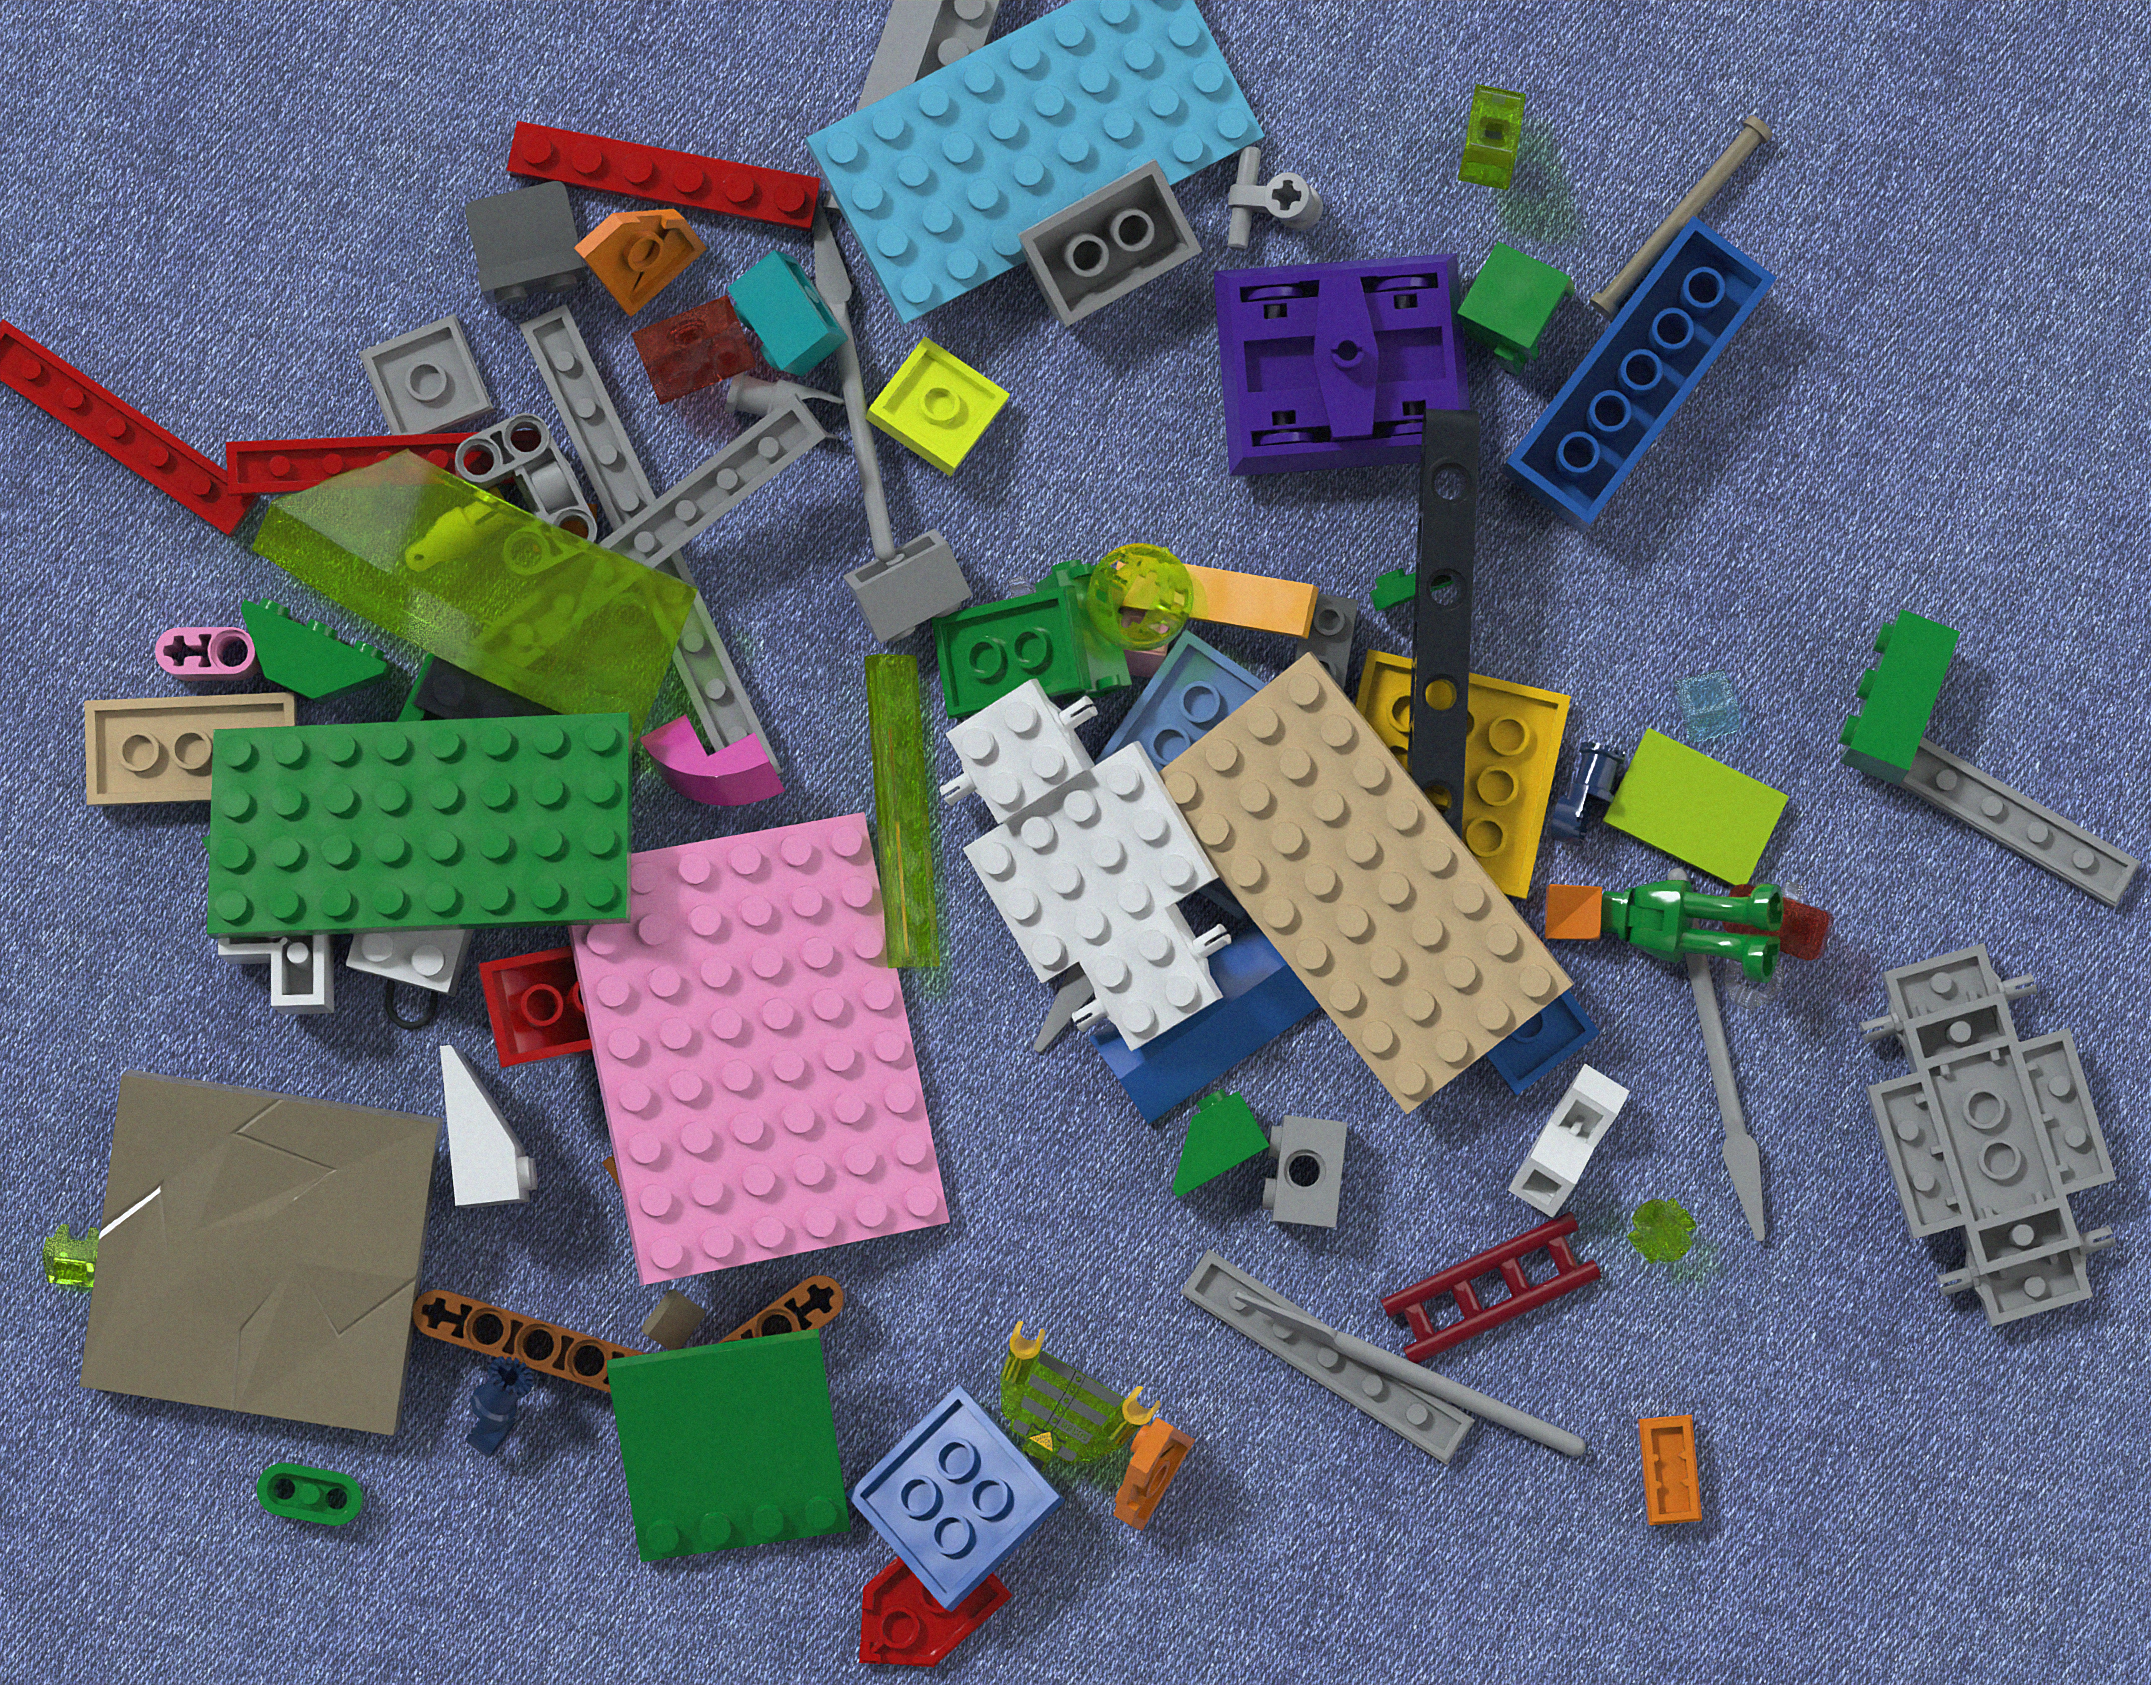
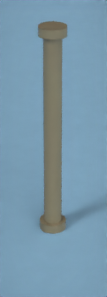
(1753, 133)

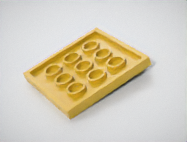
(1508, 758)

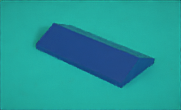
(1257, 1005)

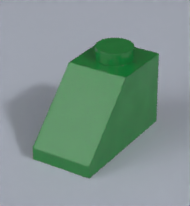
(1217, 1141)

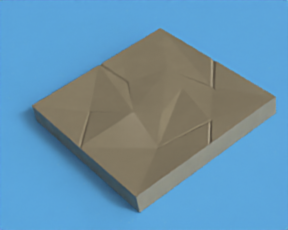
(260, 1252)

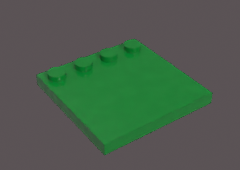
(729, 1445)

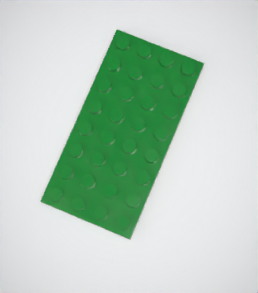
(421, 826)

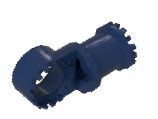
(1591, 787)
(496, 1403)

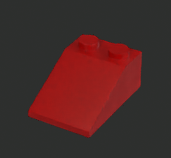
(536, 1007)

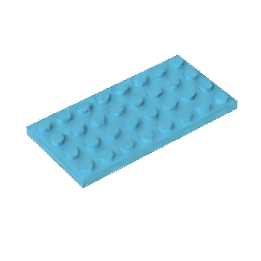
(1022, 130)

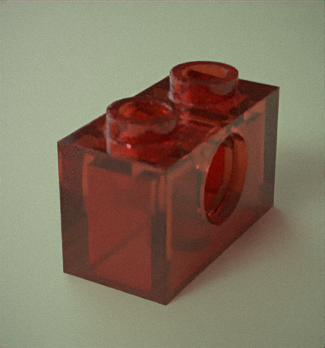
(694, 349)

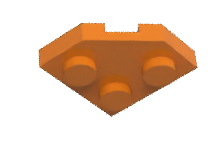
(639, 254)
(1157, 1458)

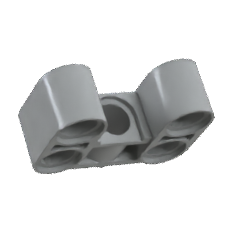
(540, 475)

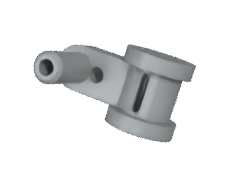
(1249, 198)

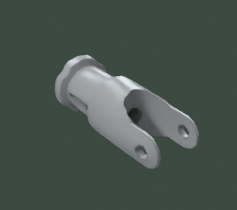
(762, 396)

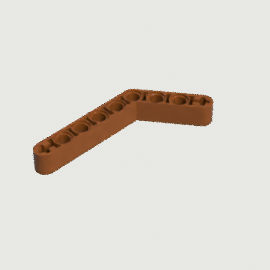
(570, 1342)

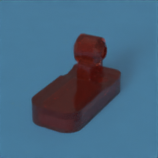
(1803, 928)

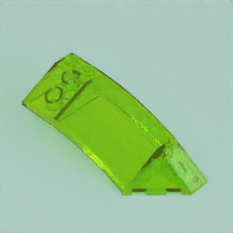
(484, 585)

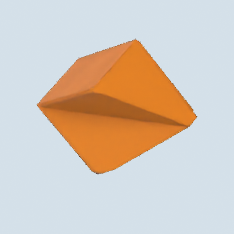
(1573, 912)

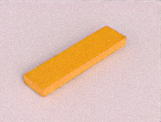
(1237, 600)

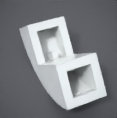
(1568, 1140)

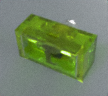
(1491, 137)

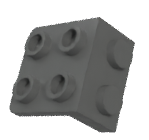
(525, 243)

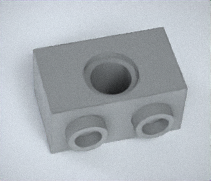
(1325, 1145)

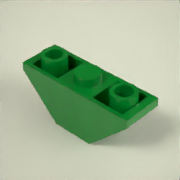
(308, 656)

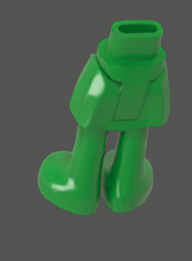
(1661, 919)

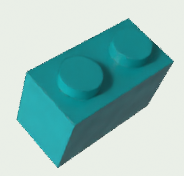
(786, 314)

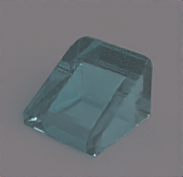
(1707, 705)

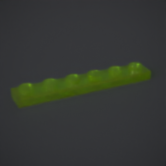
(902, 811)

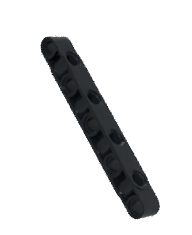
(1439, 630)

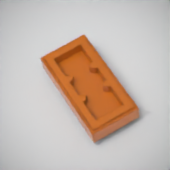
(1669, 1469)

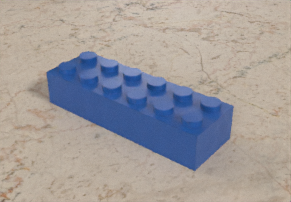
(1638, 374)

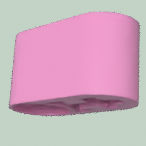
(196, 667)

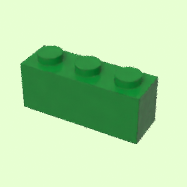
(1897, 696)

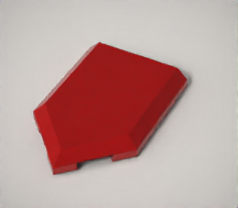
(909, 1625)

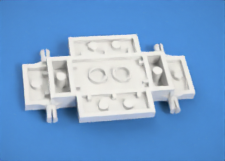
(1088, 862)

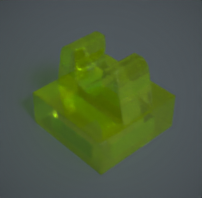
(70, 1260)

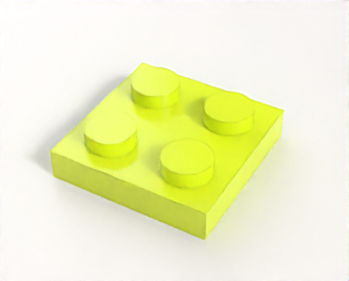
(937, 406)

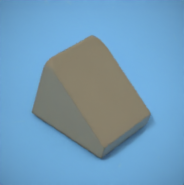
(673, 1320)

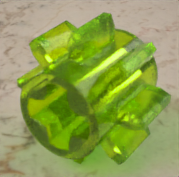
(1661, 1230)

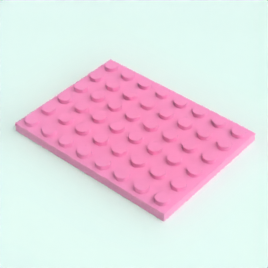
(757, 1053)

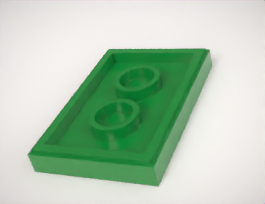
(1008, 642)

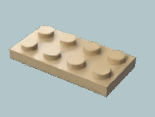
(164, 745)

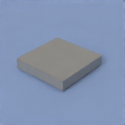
(427, 379)

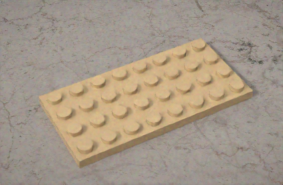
(1361, 883)

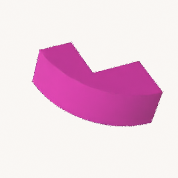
(726, 778)

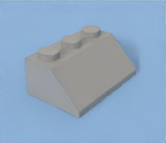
(1108, 243)

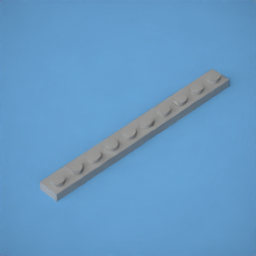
(625, 493)

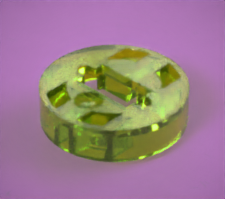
(1140, 560)

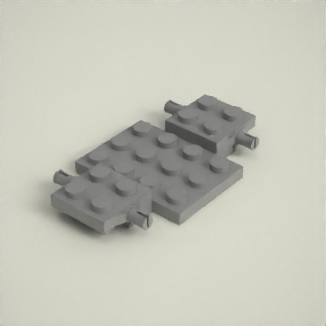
(1989, 1134)

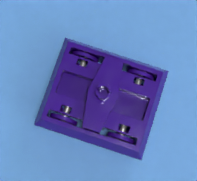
(1337, 360)

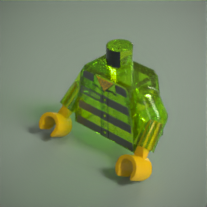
(1062, 1408)

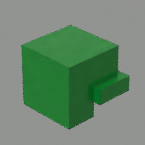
(1513, 305)

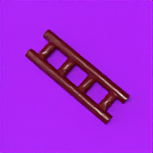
(1523, 1298)

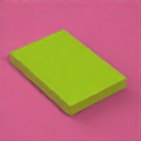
(1695, 809)

